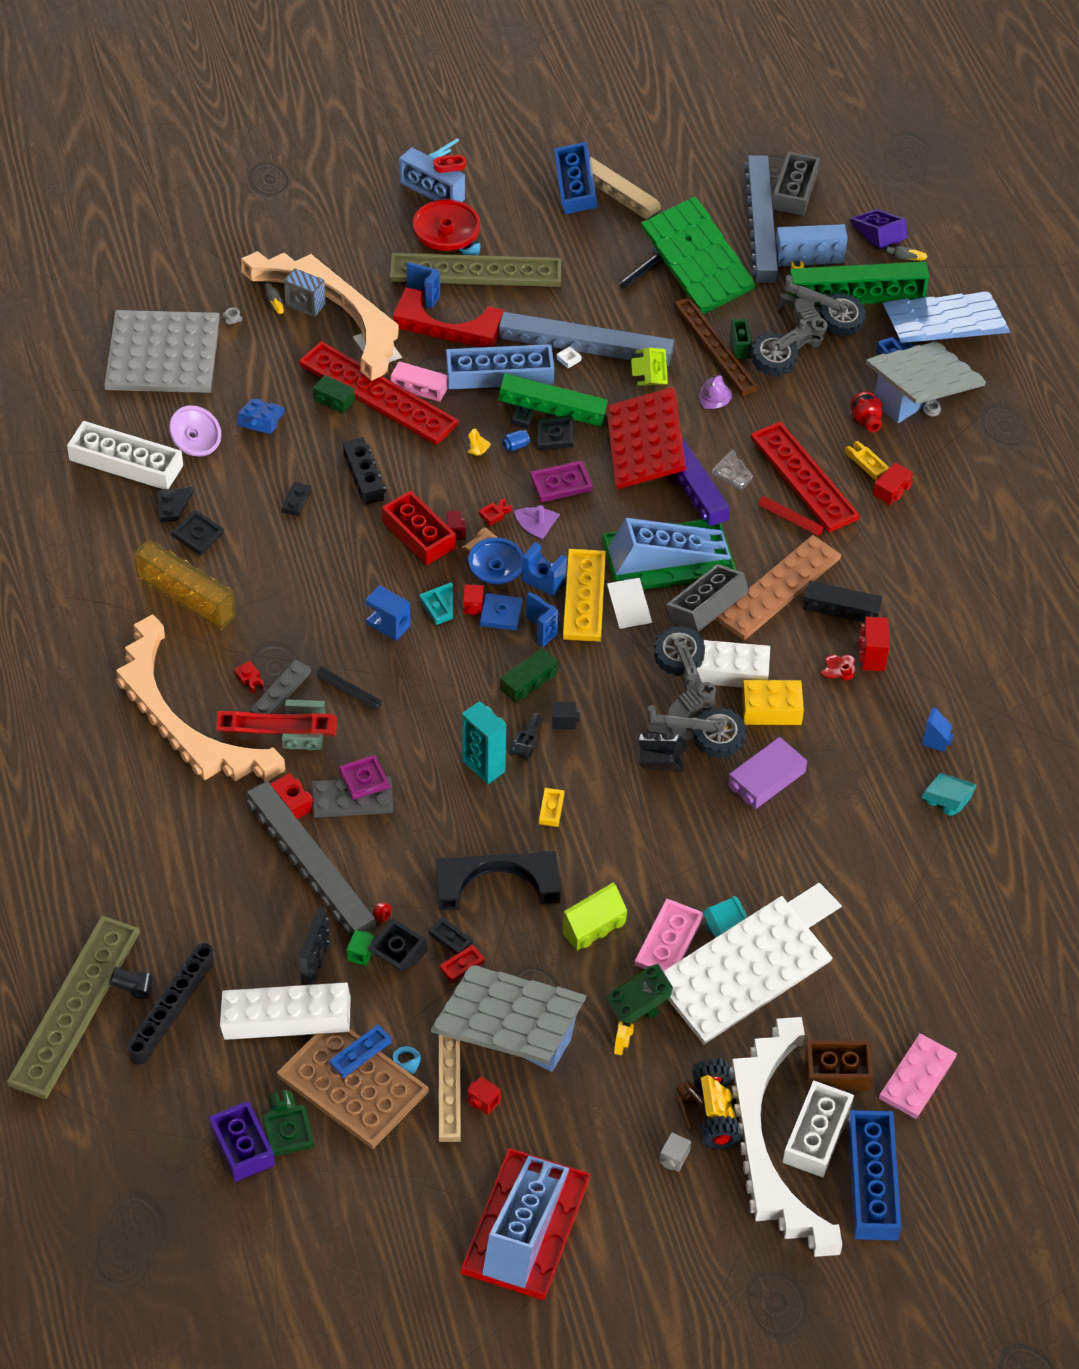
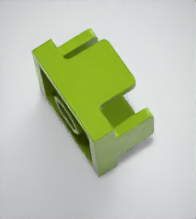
(651, 365)

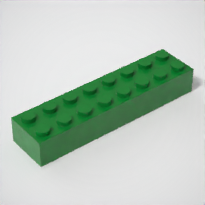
(866, 282)

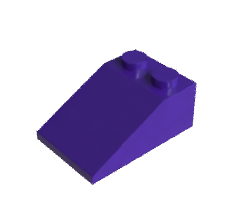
(880, 227)

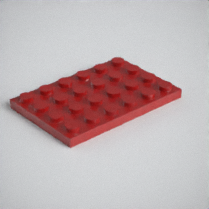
(645, 438)

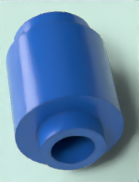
(515, 440)

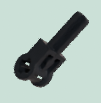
(526, 740)

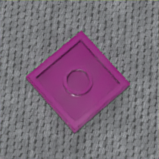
(364, 777)

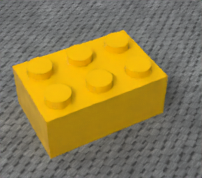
(772, 702)

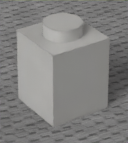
(675, 1152)

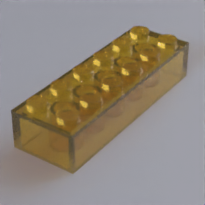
(185, 583)

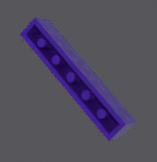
(702, 490)

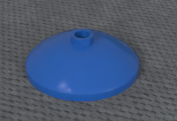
(494, 554)

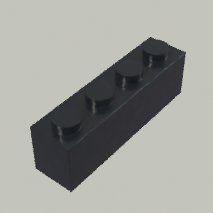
(841, 602)

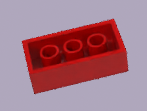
(418, 527)

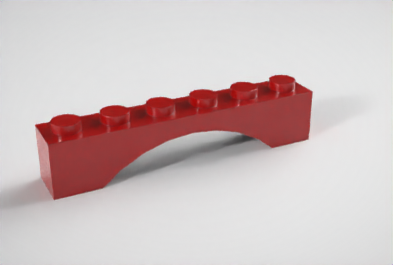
(276, 724)

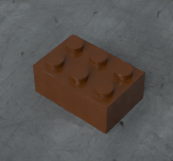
(839, 1064)

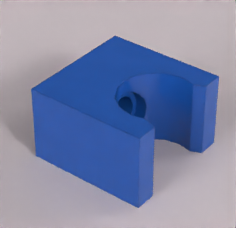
(542, 573)
(390, 613)

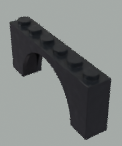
(537, 868)

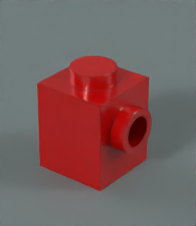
(483, 1095)

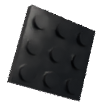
(314, 948)

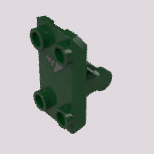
(641, 994)

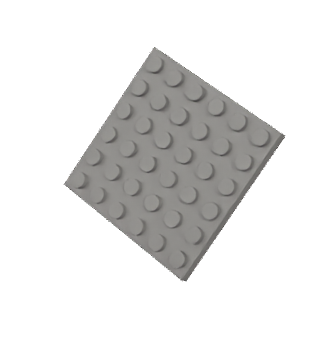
(162, 351)

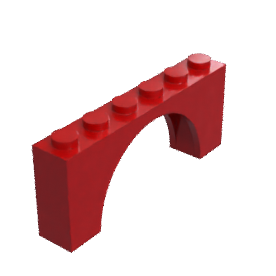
(479, 332)

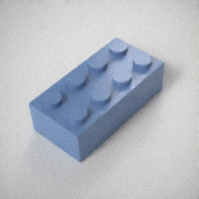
(419, 175)
(811, 245)

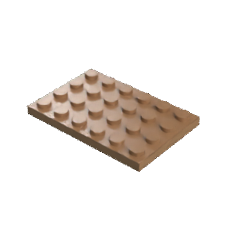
(366, 1100)

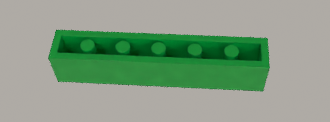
(552, 399)

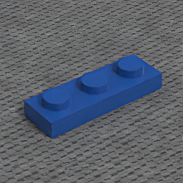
(360, 1051)

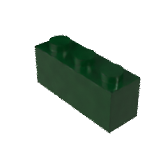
(529, 675)

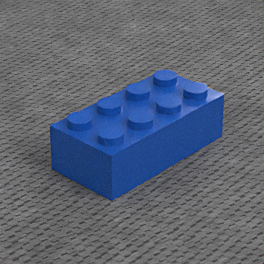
(575, 178)

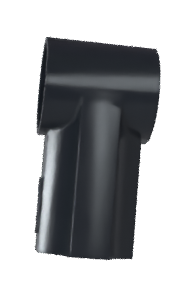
(137, 983)

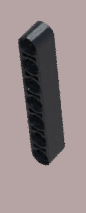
(170, 1012)

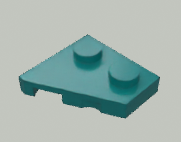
(439, 603)

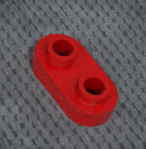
(449, 163)

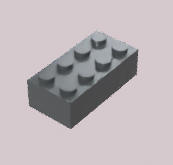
(795, 183)
(707, 597)

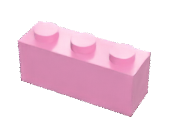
(420, 381)

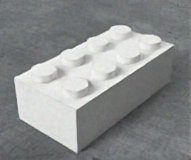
(733, 663)
(818, 1129)

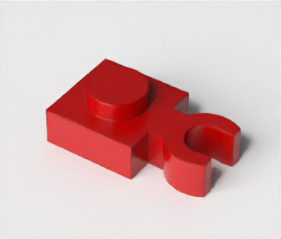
(493, 513)
(249, 675)

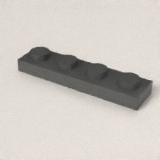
(282, 688)

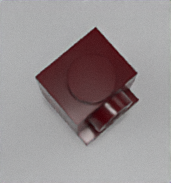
(456, 524)

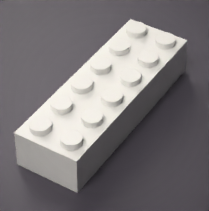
(125, 455)
(285, 1011)

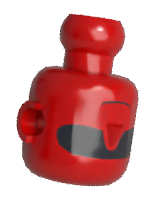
(867, 410)

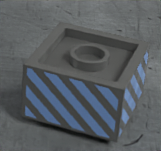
(304, 292)

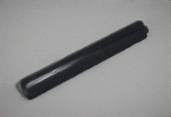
(640, 271)
(349, 688)

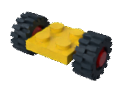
(722, 1128)

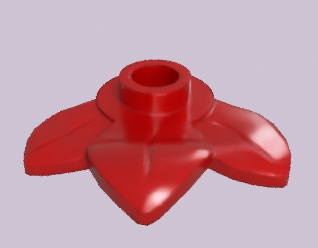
(839, 667)

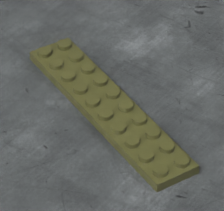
(482, 269)
(73, 1008)

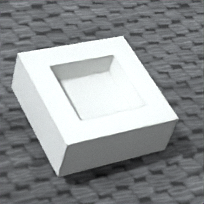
(569, 357)

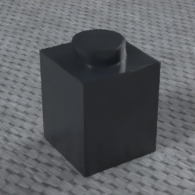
(565, 715)

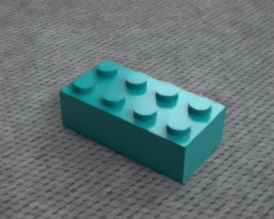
(483, 742)

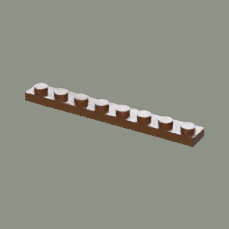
(716, 346)

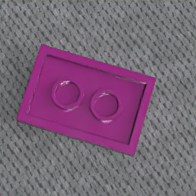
(561, 481)

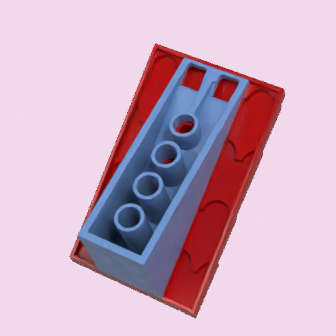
(526, 1224)

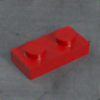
(458, 965)

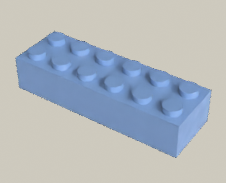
(488, 365)

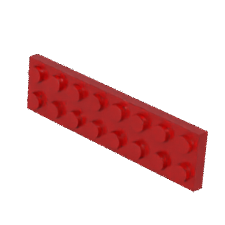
(805, 477)

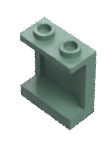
(303, 741)

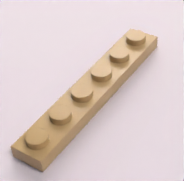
(449, 1090)

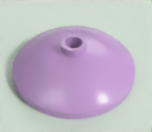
(200, 425)

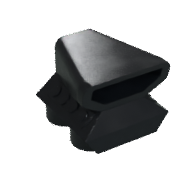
(661, 751)

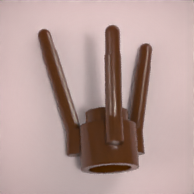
(688, 1093)

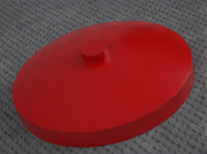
(446, 225)

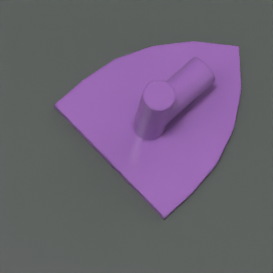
(536, 520)

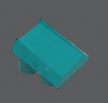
(949, 793)
(724, 916)

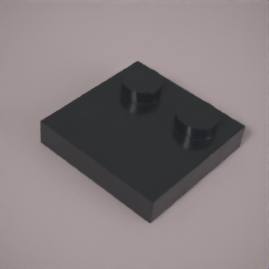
(555, 433)
(198, 532)

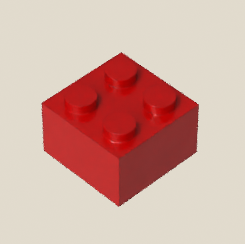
(874, 643)

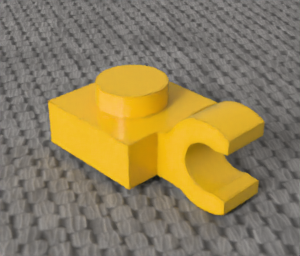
(623, 1037)

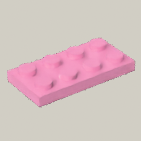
(669, 936)
(917, 1076)

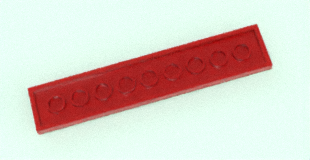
(381, 394)

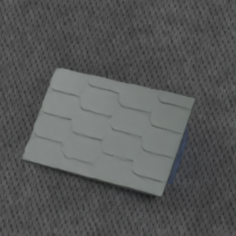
(919, 375)
(511, 1015)

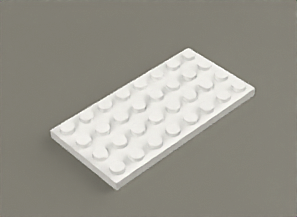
(744, 969)

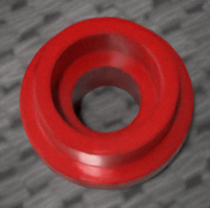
(382, 912)

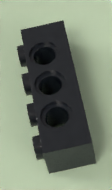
(364, 471)

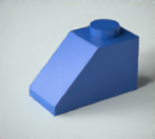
(937, 731)

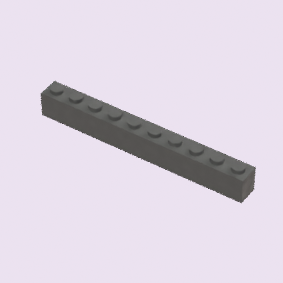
(310, 860)

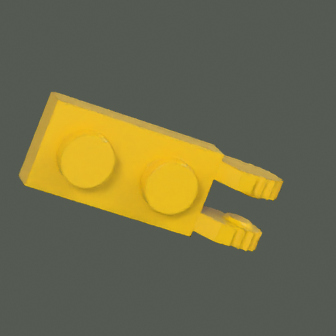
(866, 460)

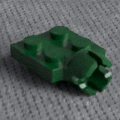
(287, 1125)

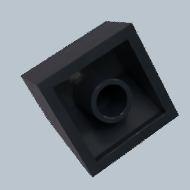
(399, 946)

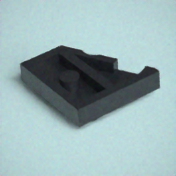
(172, 503)

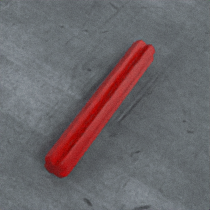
(791, 516)

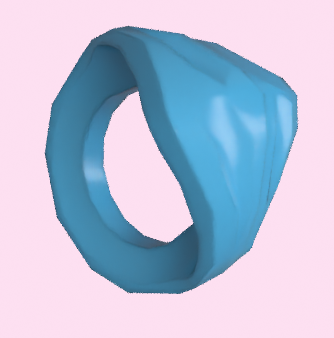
(473, 250)
(412, 1065)

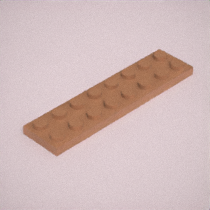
(778, 587)

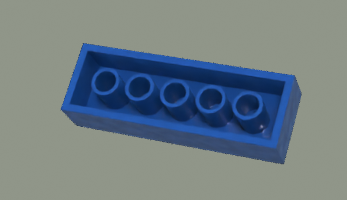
(874, 1175)

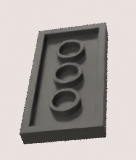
(333, 799)

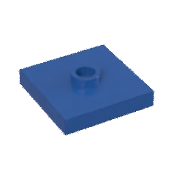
(501, 611)

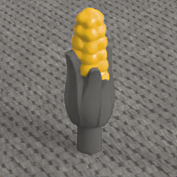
(902, 252)
(274, 298)

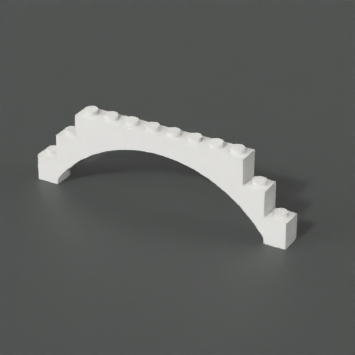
(769, 1194)

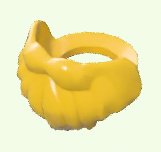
(477, 444)

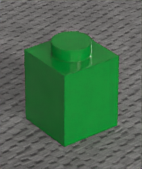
(358, 947)

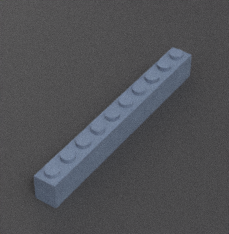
(761, 219)
(579, 337)

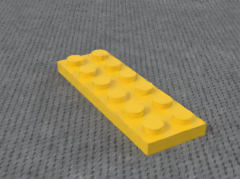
(584, 595)

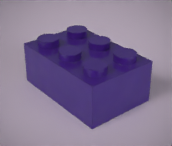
(241, 1141)

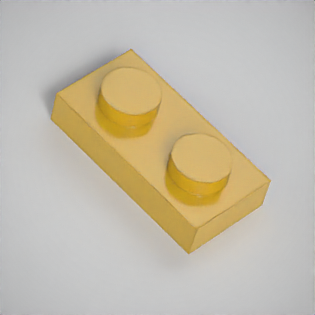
(551, 807)

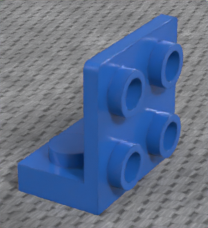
(425, 280)
(544, 616)

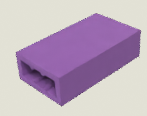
(767, 773)

